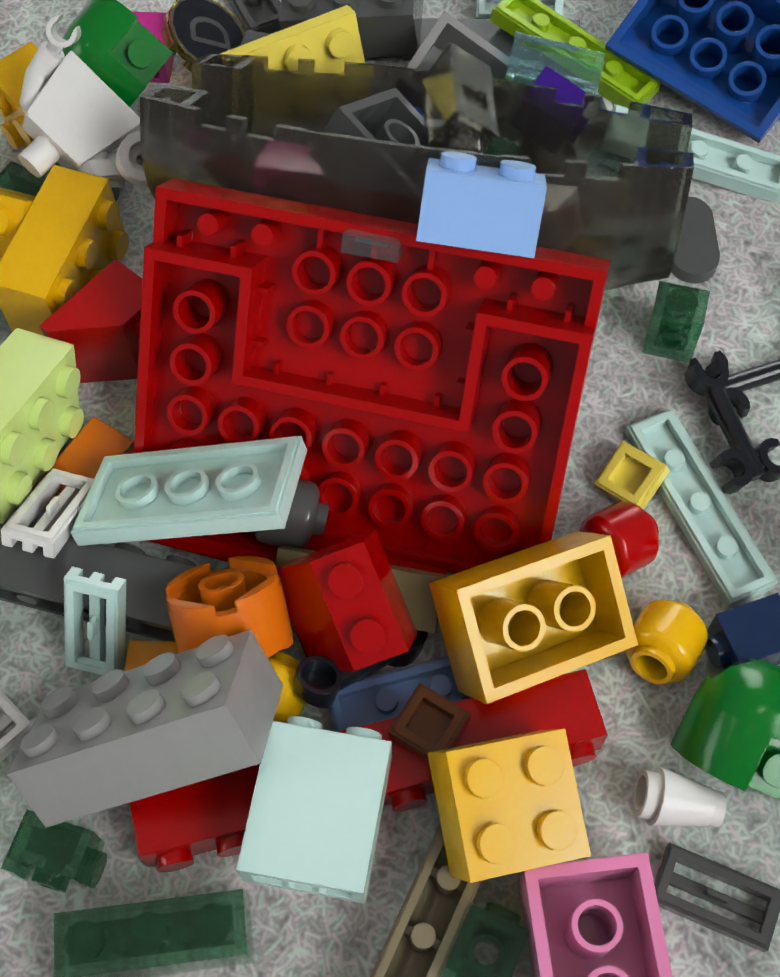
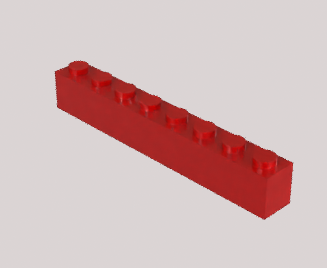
(216, 810)

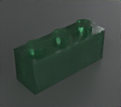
(155, 937)

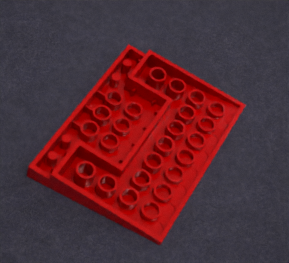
(421, 386)

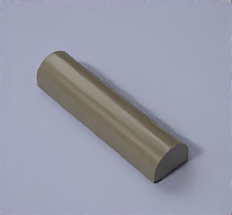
(427, 919)

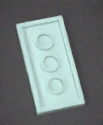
(191, 492)

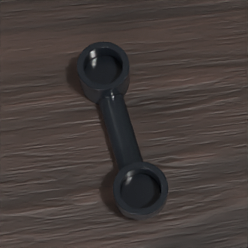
(320, 679)

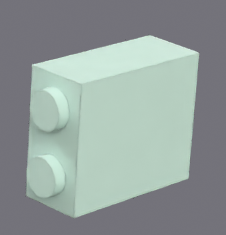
(316, 810)

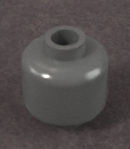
(305, 519)

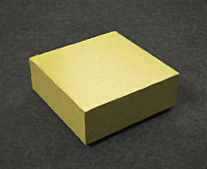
(631, 475)

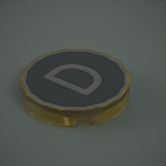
(200, 28)

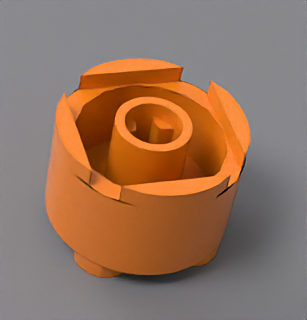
(229, 603)

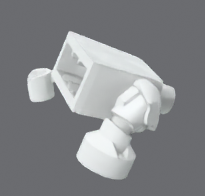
(77, 117)

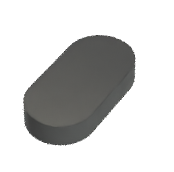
(698, 244)

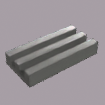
(767, 919)

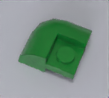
(117, 47)
(736, 727)

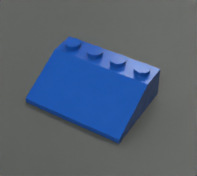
(711, 54)

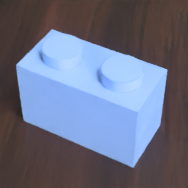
(482, 205)

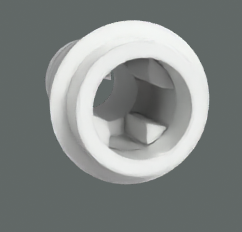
(676, 801)

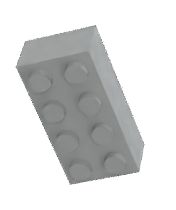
(148, 729)

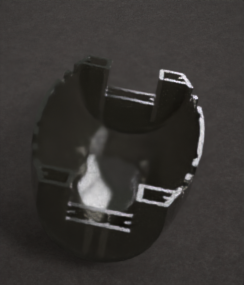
(610, 175)

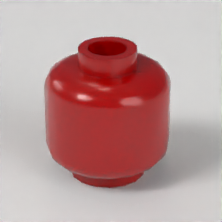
(631, 531)

